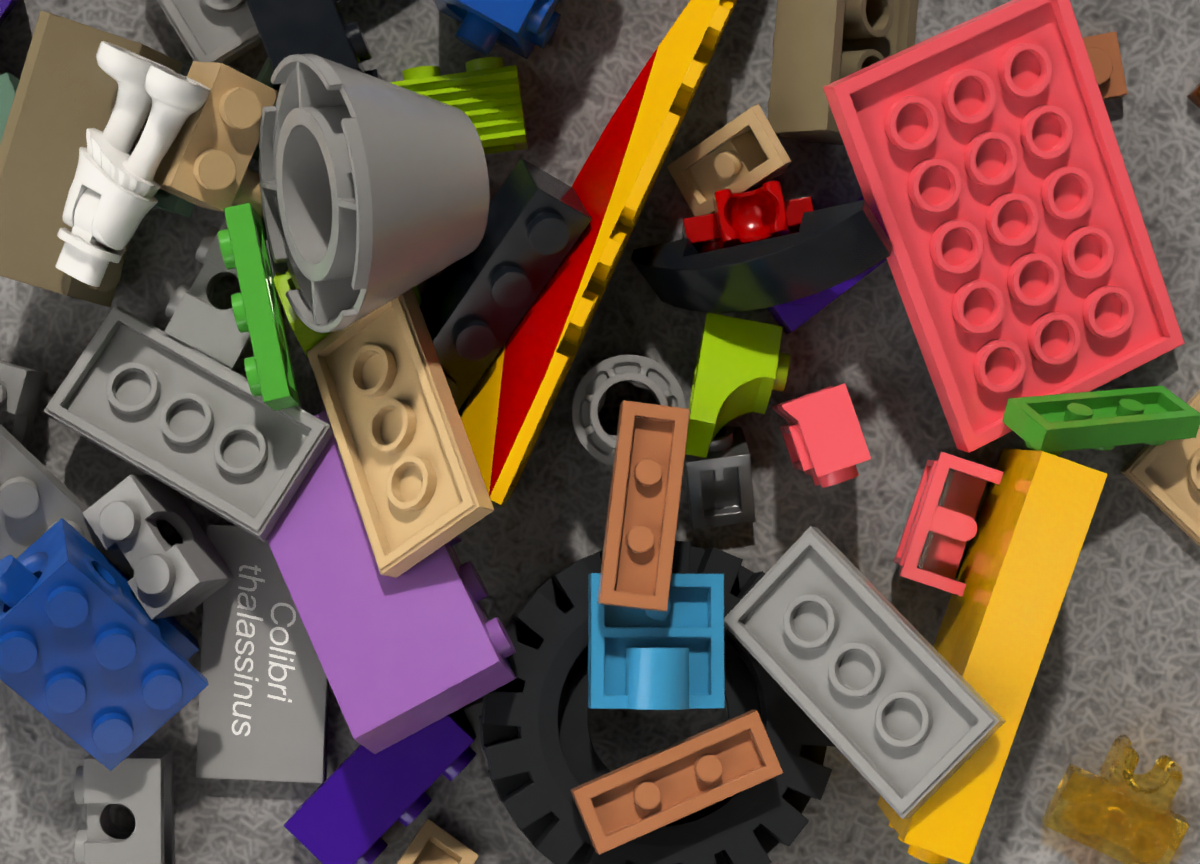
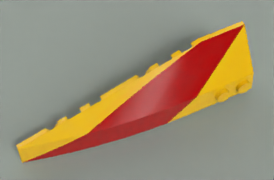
(613, 185)

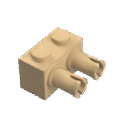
(218, 141)

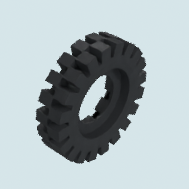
(543, 747)

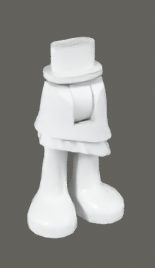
(111, 181)

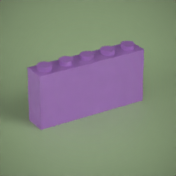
(388, 645)

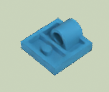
(657, 656)

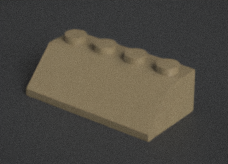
(821, 44)
(39, 152)

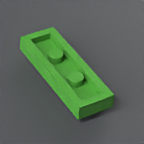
(258, 308)
(1101, 419)

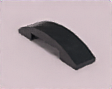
(768, 272)

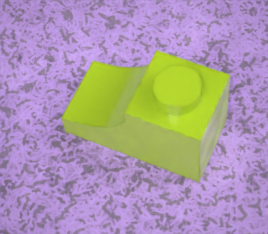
(732, 375)

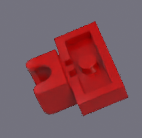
(746, 218)

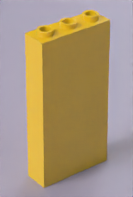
(1001, 629)

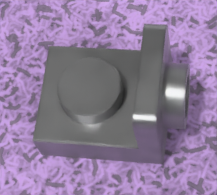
(722, 482)

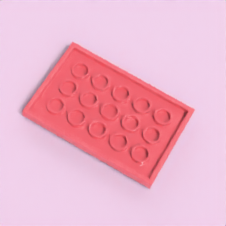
(1006, 213)

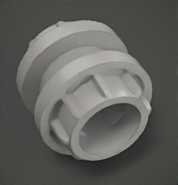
(591, 396)

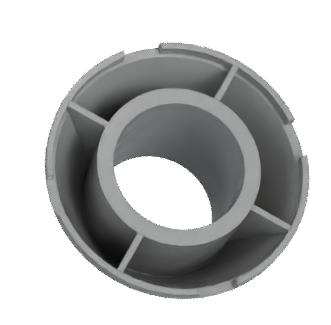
(364, 188)

